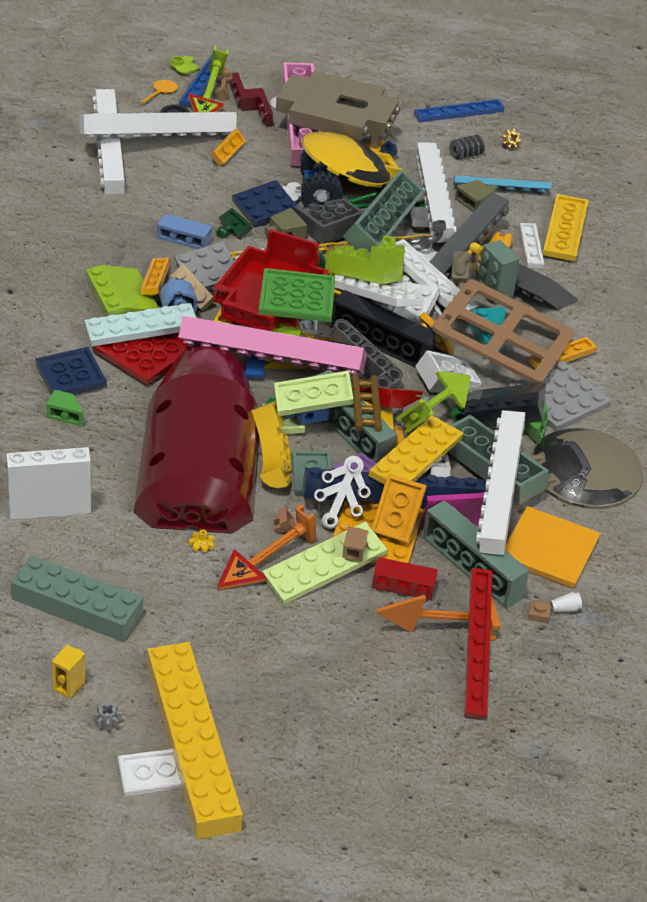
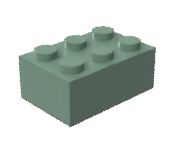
(498, 268)

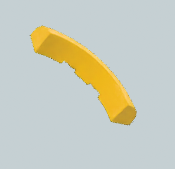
(274, 446)

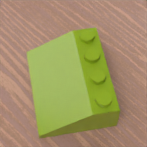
(118, 290)

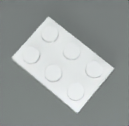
(429, 296)

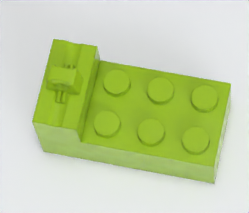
(379, 266)

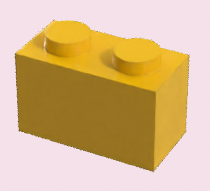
(68, 671)

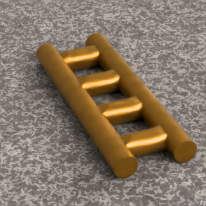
(359, 409)

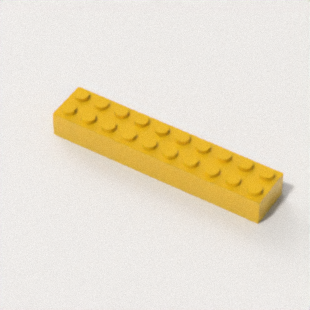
(194, 741)

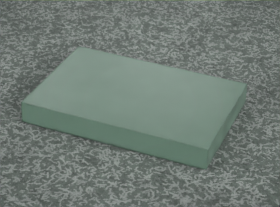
(308, 459)

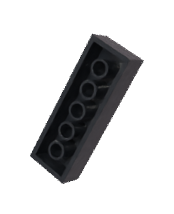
(384, 328)

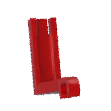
(395, 397)

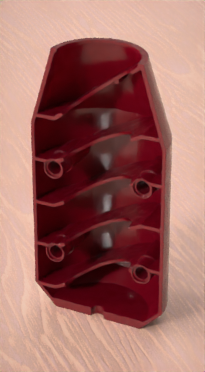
(199, 446)

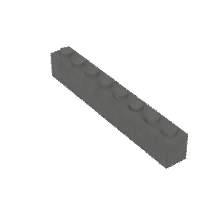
(472, 231)

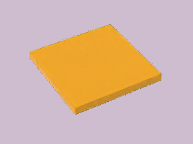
(552, 546)

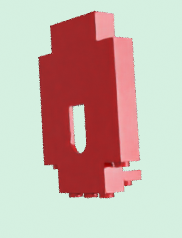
(242, 283)

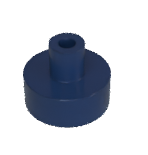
(389, 148)

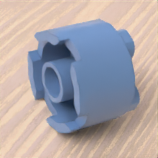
(177, 293)

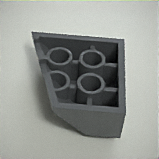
(542, 288)

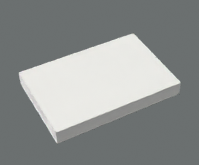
(148, 772)

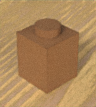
(355, 543)

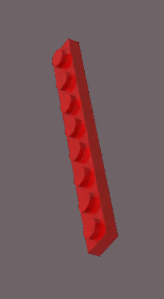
(478, 644)

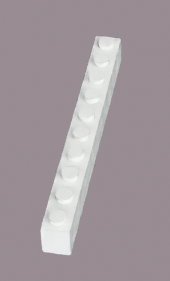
(157, 123)
(109, 147)
(433, 183)
(501, 483)

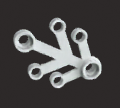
(343, 488)

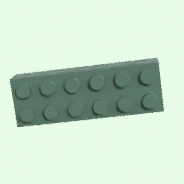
(367, 441)
(476, 450)
(456, 540)
(77, 598)

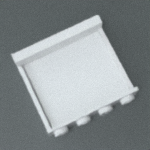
(49, 483)

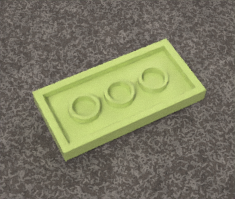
(313, 393)

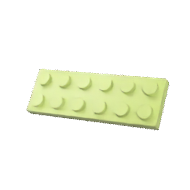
(319, 566)

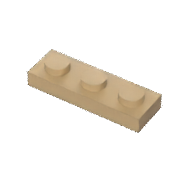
(203, 296)

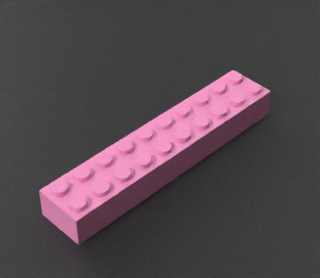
(296, 132)
(273, 345)

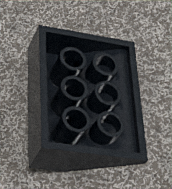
(487, 404)

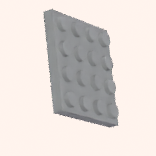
(569, 396)

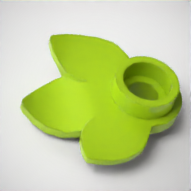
(183, 64)

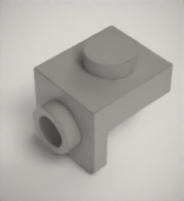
(419, 218)

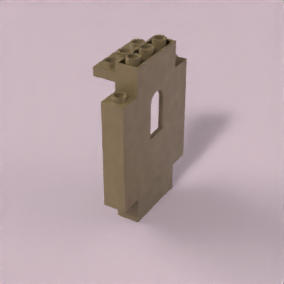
(314, 105)

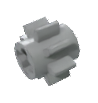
(107, 716)

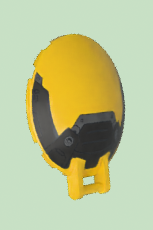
(350, 158)

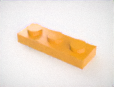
(228, 147)

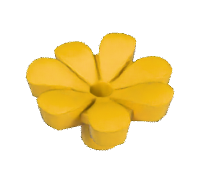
(202, 541)

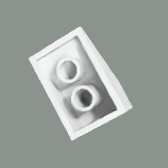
(433, 362)

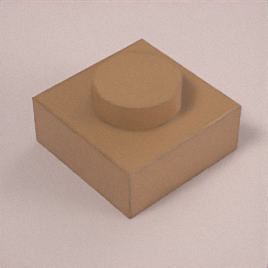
(539, 611)

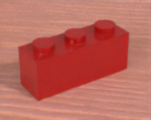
(404, 578)

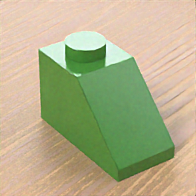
(65, 408)
(536, 429)

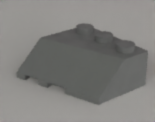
(330, 220)

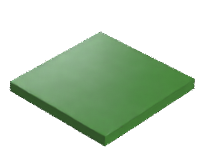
(297, 295)

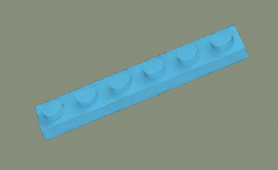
(509, 184)

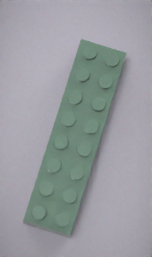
(384, 212)

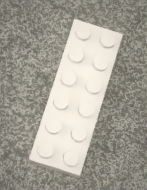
(426, 274)
(376, 292)

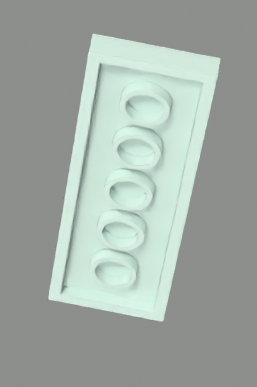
(137, 324)

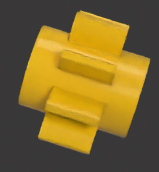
(508, 134)

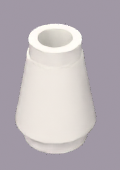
(567, 603)

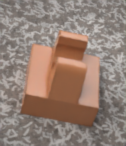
(284, 521)

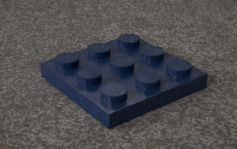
(263, 202)
(71, 371)

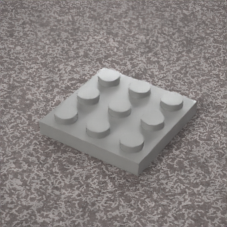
(207, 263)

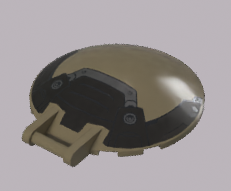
(589, 468)

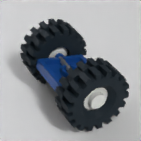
(318, 182)

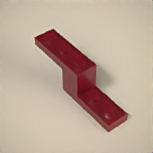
(251, 99)

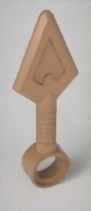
(222, 92)

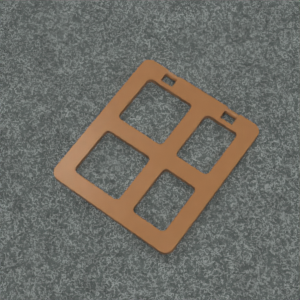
(504, 332)

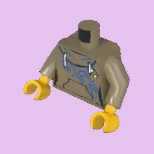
(465, 265)

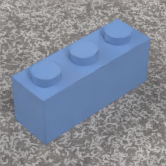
(184, 232)

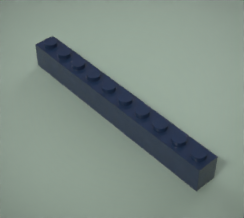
(435, 485)

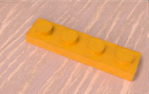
(155, 276)
(574, 350)

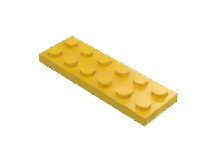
(565, 227)
(417, 451)

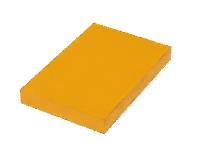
(398, 508)

